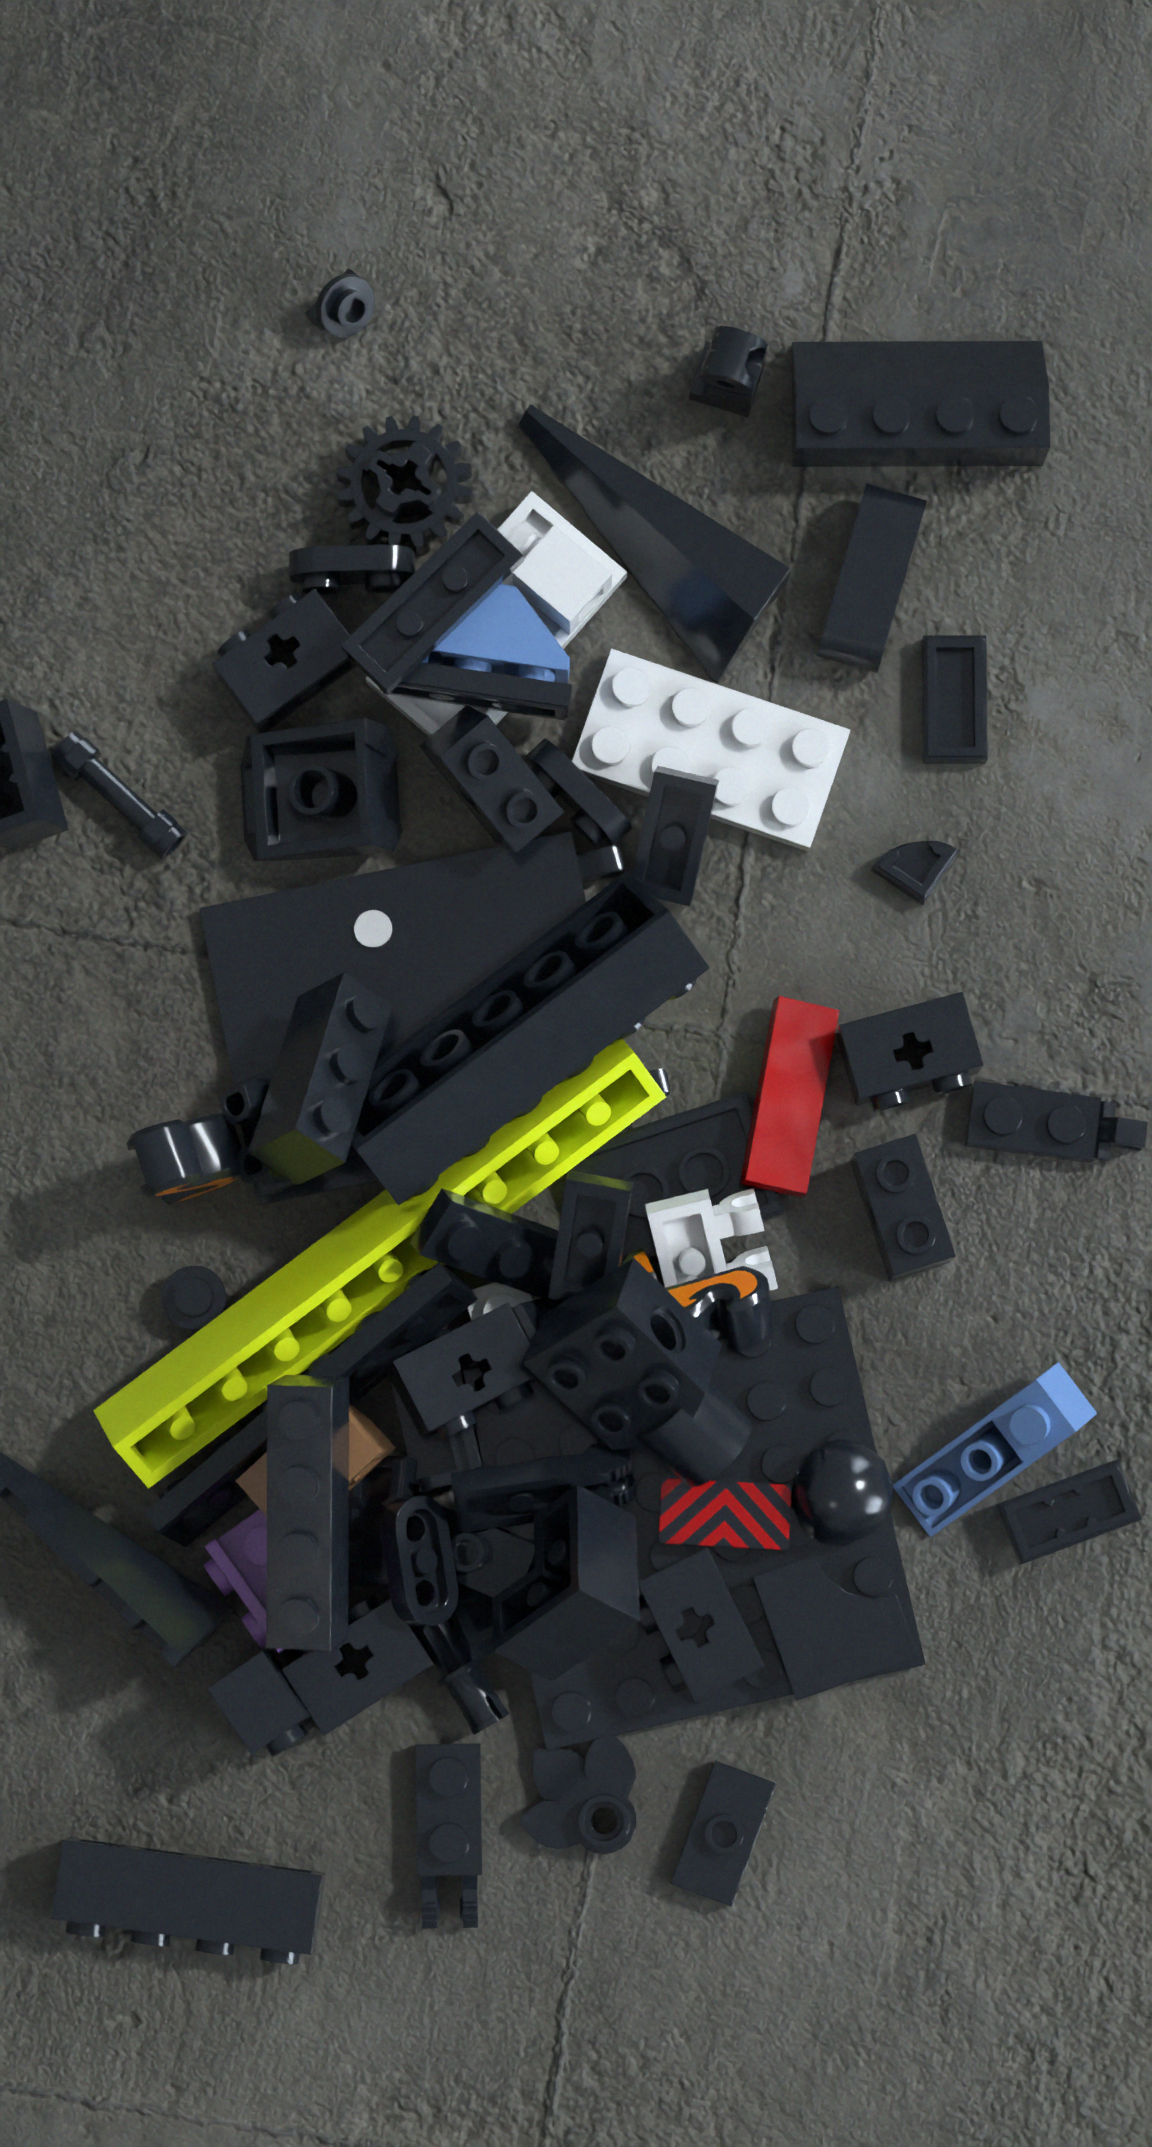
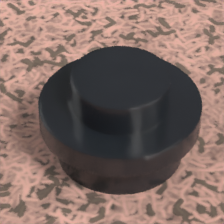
(194, 1297)

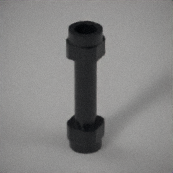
(80, 760)

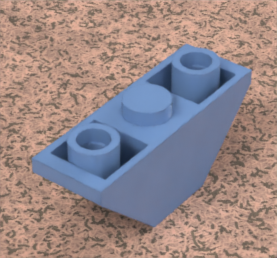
(505, 639)

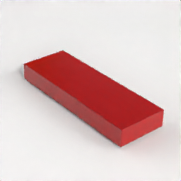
(789, 1096)

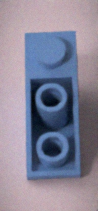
(995, 1449)

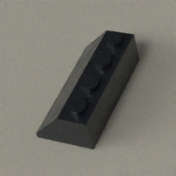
(919, 404)

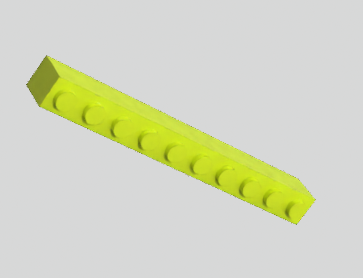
(357, 1272)

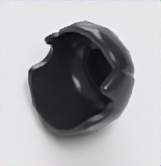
(842, 1492)

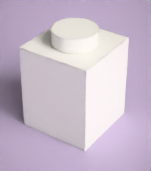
(561, 578)

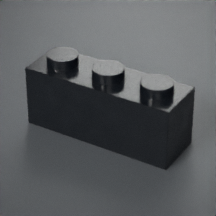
(321, 1079)

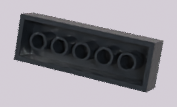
(522, 1034)

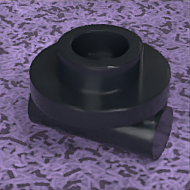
(343, 305)

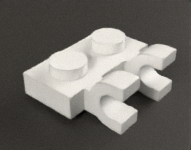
(690, 1231)

